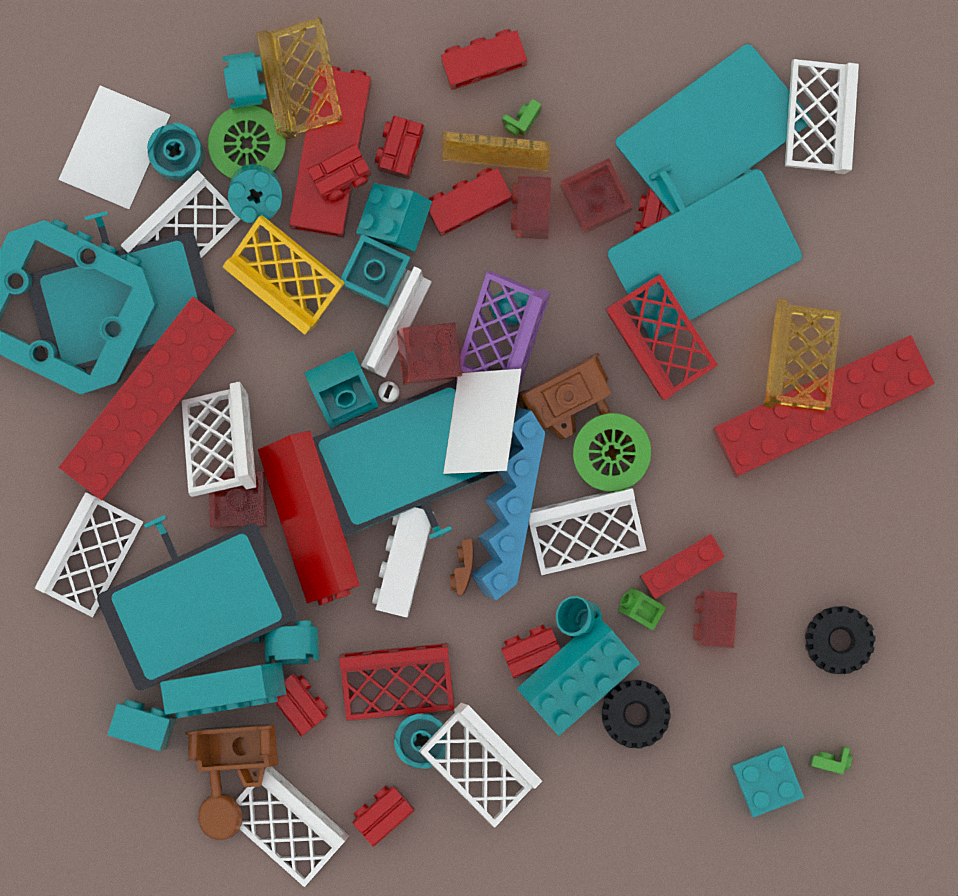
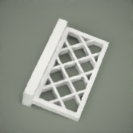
(844, 116)
(173, 206)
(399, 315)
(241, 440)
(579, 507)
(67, 544)
(499, 751)
(306, 813)

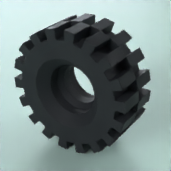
(819, 640)
(636, 735)

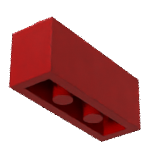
(483, 59)
(469, 200)
(682, 566)

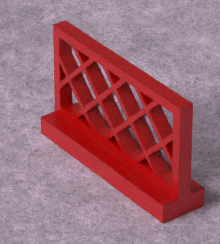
(641, 350)
(393, 658)

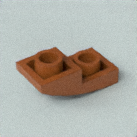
(461, 578)

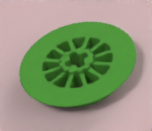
(231, 119)
(635, 469)

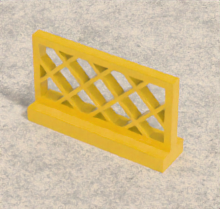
(275, 294)

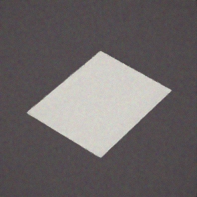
(112, 147)
(482, 421)

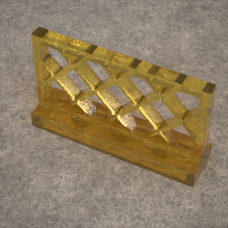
(277, 83)
(495, 151)
(779, 358)

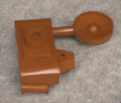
(567, 393)
(228, 748)

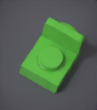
(527, 117)
(641, 608)
(826, 761)

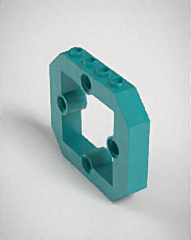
(133, 319)

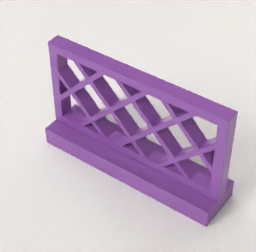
(527, 331)

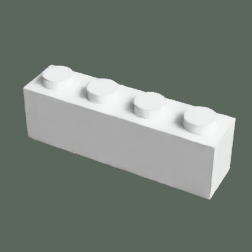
(404, 562)

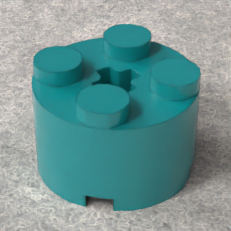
(244, 80)
(174, 137)
(258, 178)
(292, 644)
(407, 735)

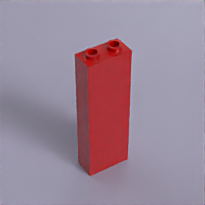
(309, 209)
(309, 518)

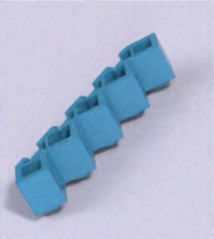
(512, 508)

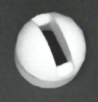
(394, 394)

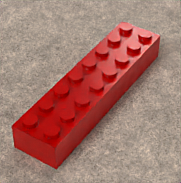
(856, 393)
(147, 398)

